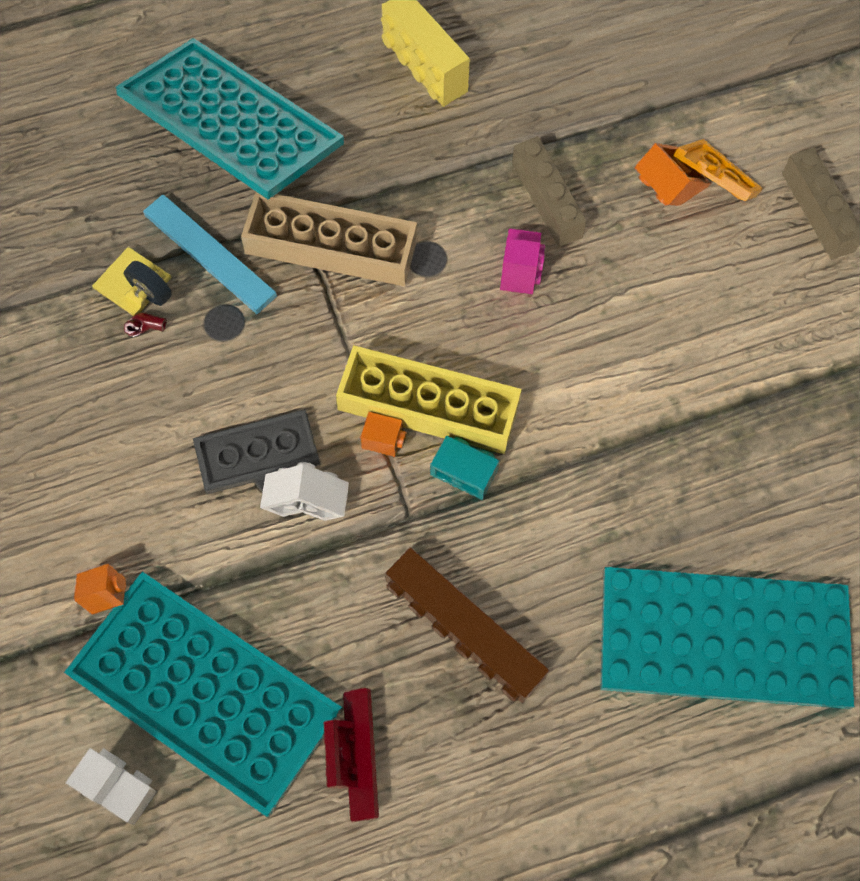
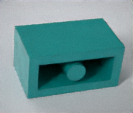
(464, 466)

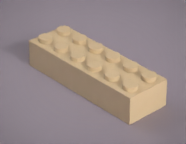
(330, 238)

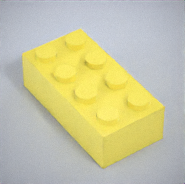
(425, 49)

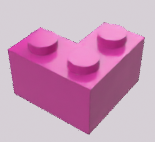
(522, 261)

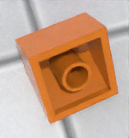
(669, 176)

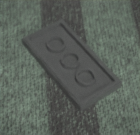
(253, 450)

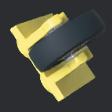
(134, 282)

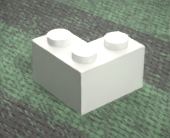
(305, 491)
(107, 783)

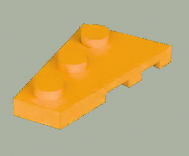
(718, 168)

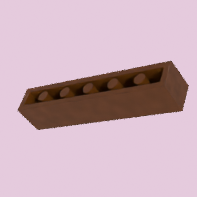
(466, 625)

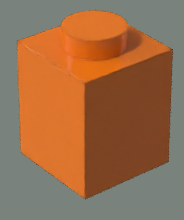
(382, 434)
(100, 589)

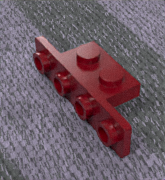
(352, 755)

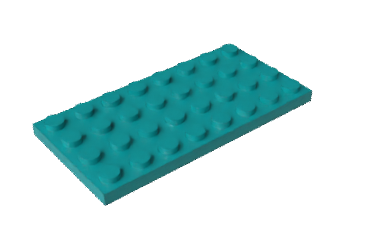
(230, 117)
(726, 638)
(204, 693)

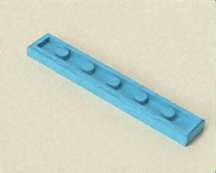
(210, 254)

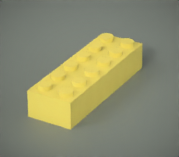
(429, 398)

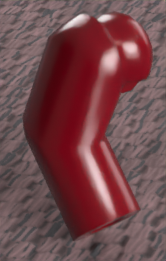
(142, 322)

